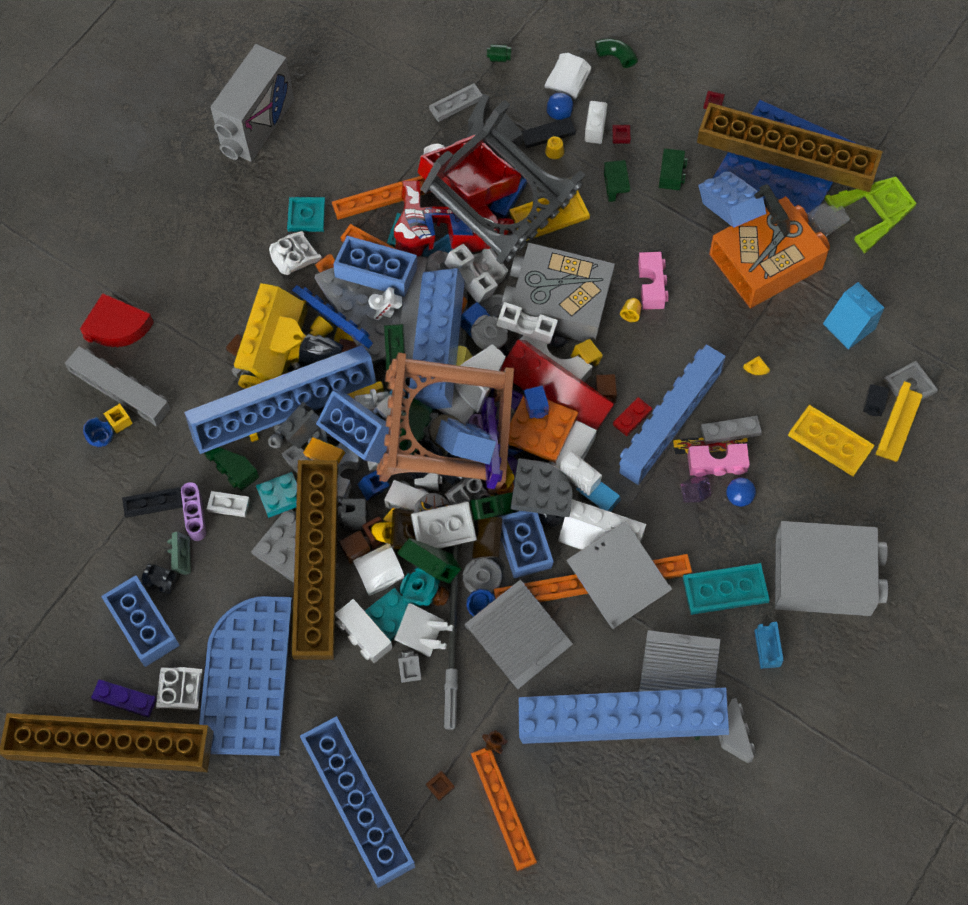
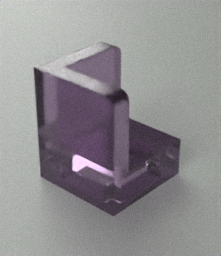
(695, 489)

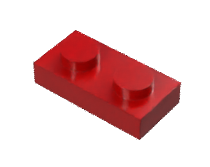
(632, 416)

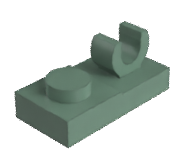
(180, 553)

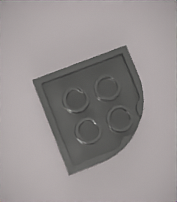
(541, 489)

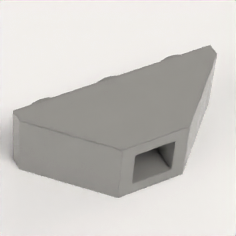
(737, 740)

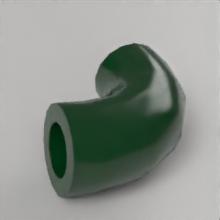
(617, 49)

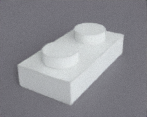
(228, 504)

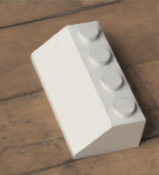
(590, 523)

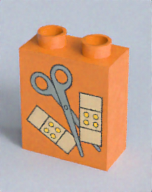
(763, 260)

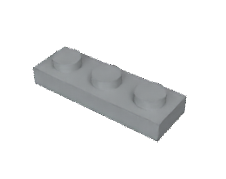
(455, 102)
(731, 430)

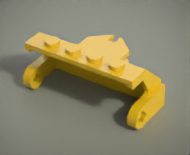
(271, 335)

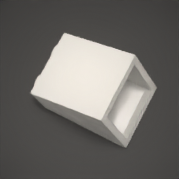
(488, 359)

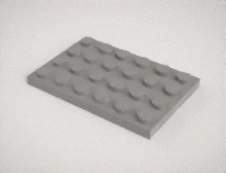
(353, 303)

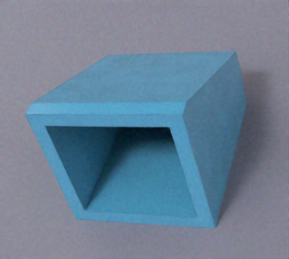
(854, 316)

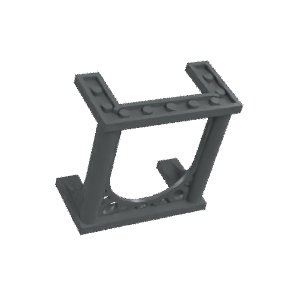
(554, 189)

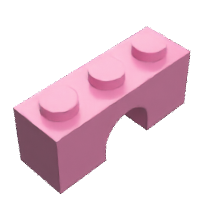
(654, 294)
(702, 463)

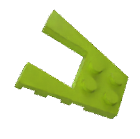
(889, 201)

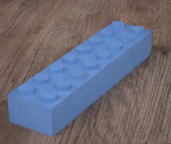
(438, 330)
(671, 415)
(357, 802)

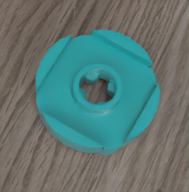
(425, 594)

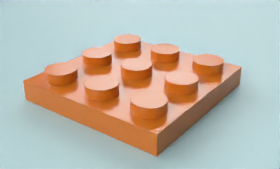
(542, 435)

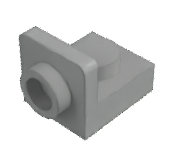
(409, 666)

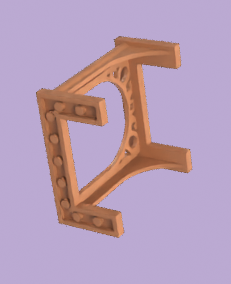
(401, 461)

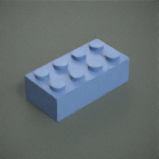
(731, 199)
(375, 265)
(354, 426)
(465, 440)
(140, 621)

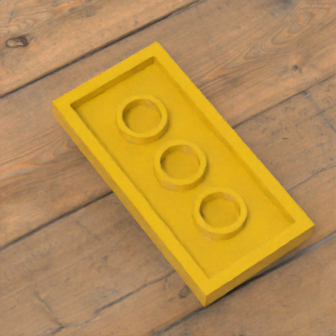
(571, 214)
(831, 440)

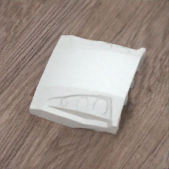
(569, 75)
(293, 253)
(379, 569)
(180, 687)

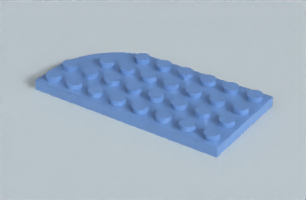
(247, 677)

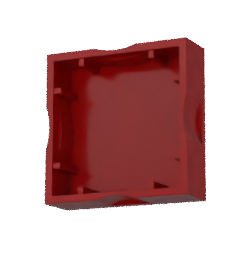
(479, 177)

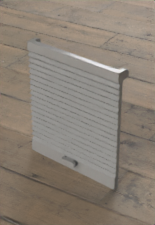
(619, 575)
(518, 634)
(679, 665)

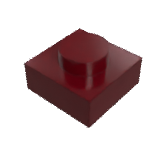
(713, 97)
(621, 134)

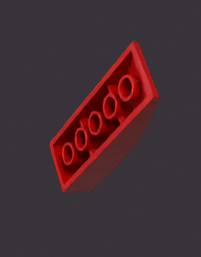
(562, 387)

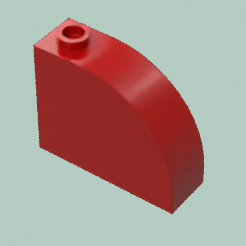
(115, 323)

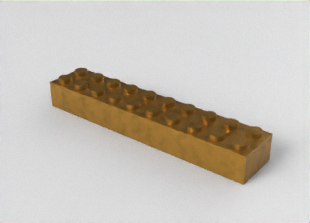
(789, 147)
(315, 560)
(106, 742)

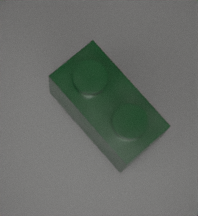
(671, 169)

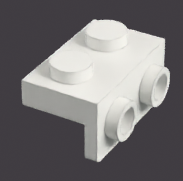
(487, 262)

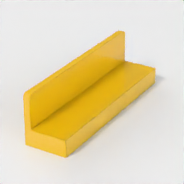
(899, 423)

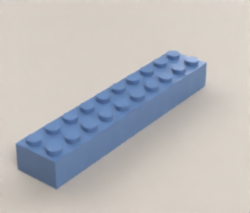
(278, 398)
(623, 715)

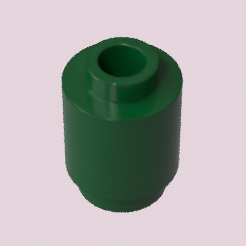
(499, 53)

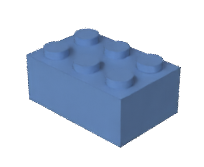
(525, 543)

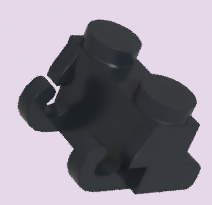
(160, 577)

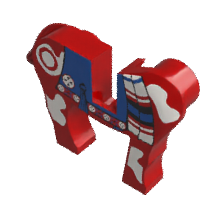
(417, 229)

